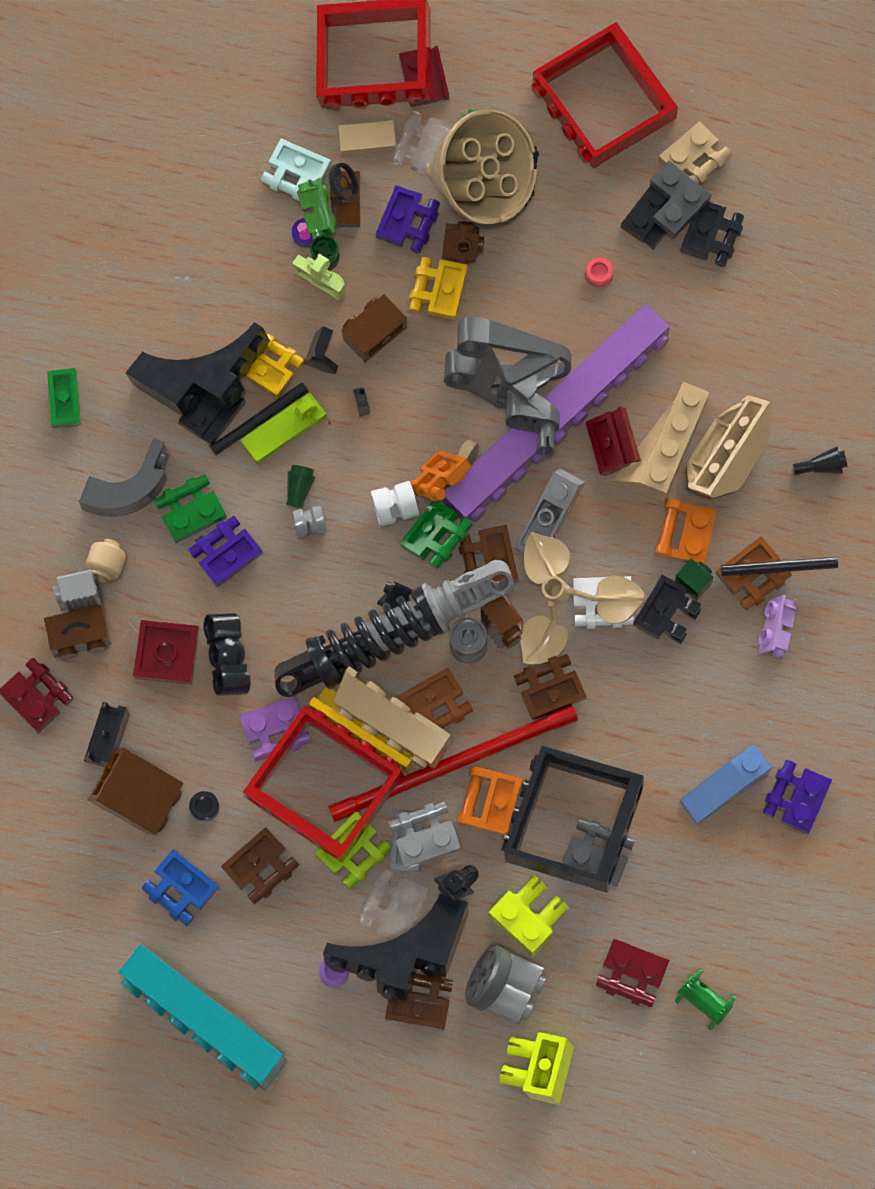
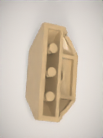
(730, 448)

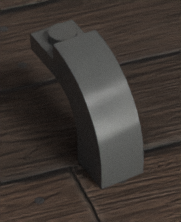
(130, 495)

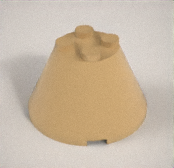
(485, 166)

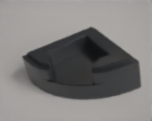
(361, 401)

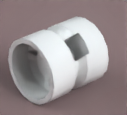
(394, 504)

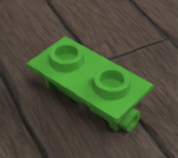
(316, 197)

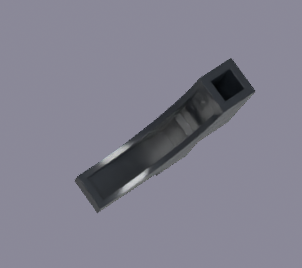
(213, 376)
(395, 962)

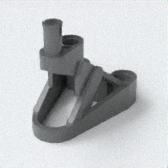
(478, 370)

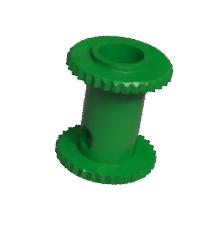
(705, 999)

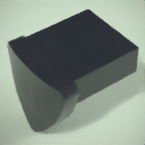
(315, 356)

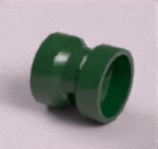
(325, 246)

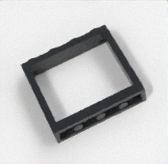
(590, 769)

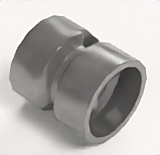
(468, 640)

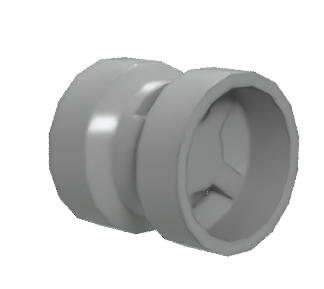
(309, 521)

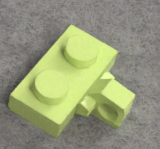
(317, 274)

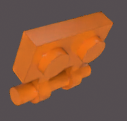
(438, 472)

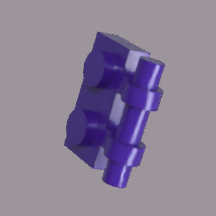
(400, 214)
(228, 558)
(806, 800)

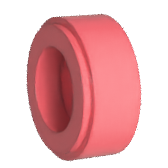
(599, 272)

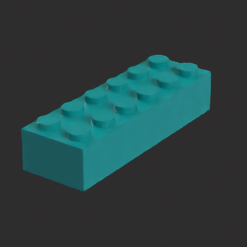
(203, 1017)

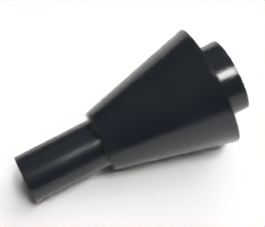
(827, 462)

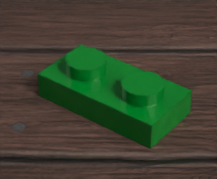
(64, 398)

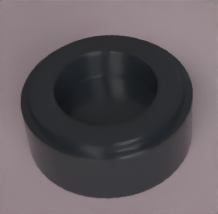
(204, 806)

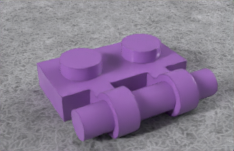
(269, 722)

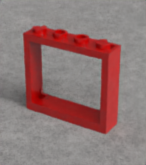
(366, 13)
(617, 39)
(342, 737)

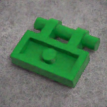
(193, 516)
(430, 528)

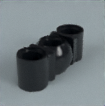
(226, 654)

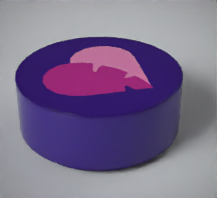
(300, 234)

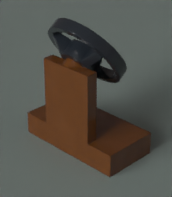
(345, 195)

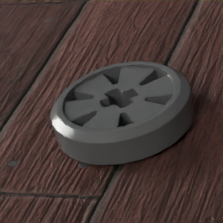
(488, 978)

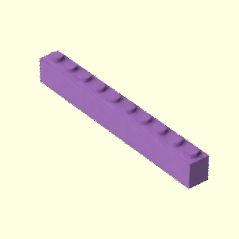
(573, 398)

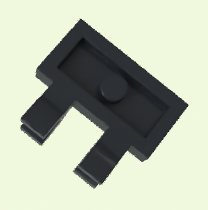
(661, 606)

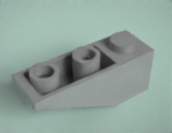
(552, 506)

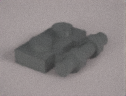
(587, 856)

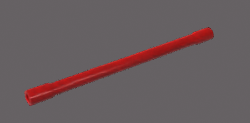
(551, 722)

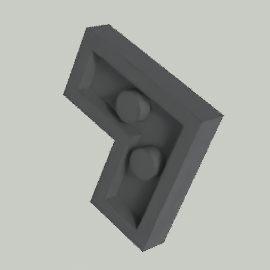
(684, 197)

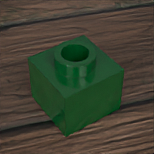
(695, 577)

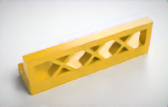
(326, 705)

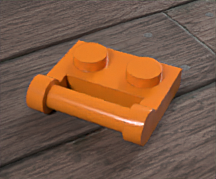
(695, 533)
(498, 804)

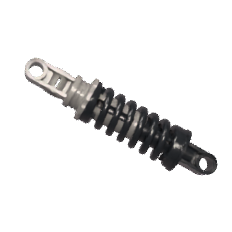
(421, 617)

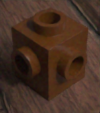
(462, 232)

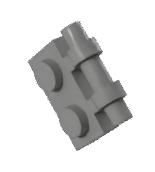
(428, 843)

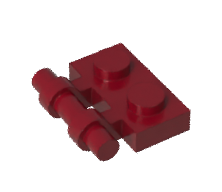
(29, 702)
(634, 964)

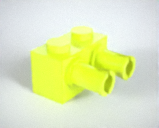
(519, 923)
(547, 1067)

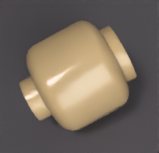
(105, 560)

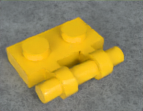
(447, 288)
(274, 375)

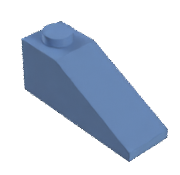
(726, 784)

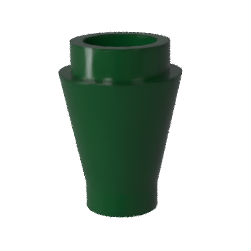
(298, 485)

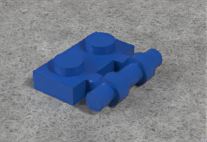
(186, 880)

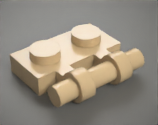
(692, 147)

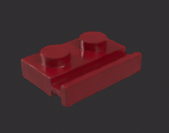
(438, 82)
(613, 441)

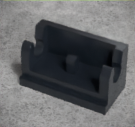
(106, 734)

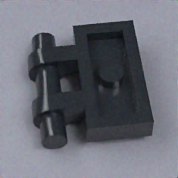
(703, 231)

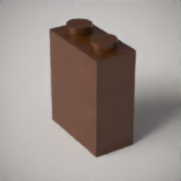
(136, 791)

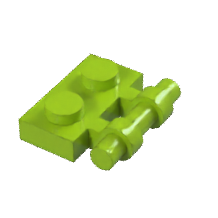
(356, 873)

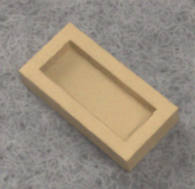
(367, 137)

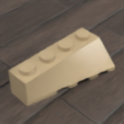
(665, 446)
(391, 720)

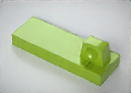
(283, 428)

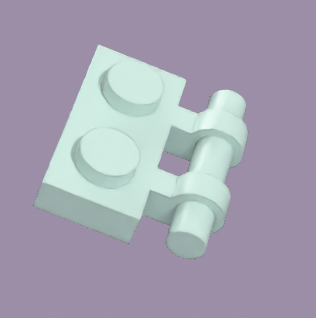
(296, 162)

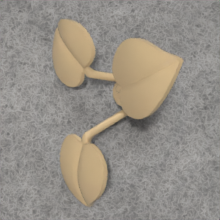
(550, 557)

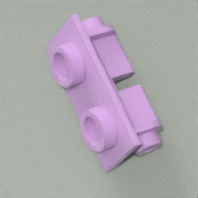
(778, 613)

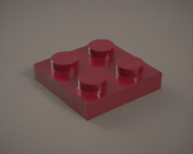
(166, 652)

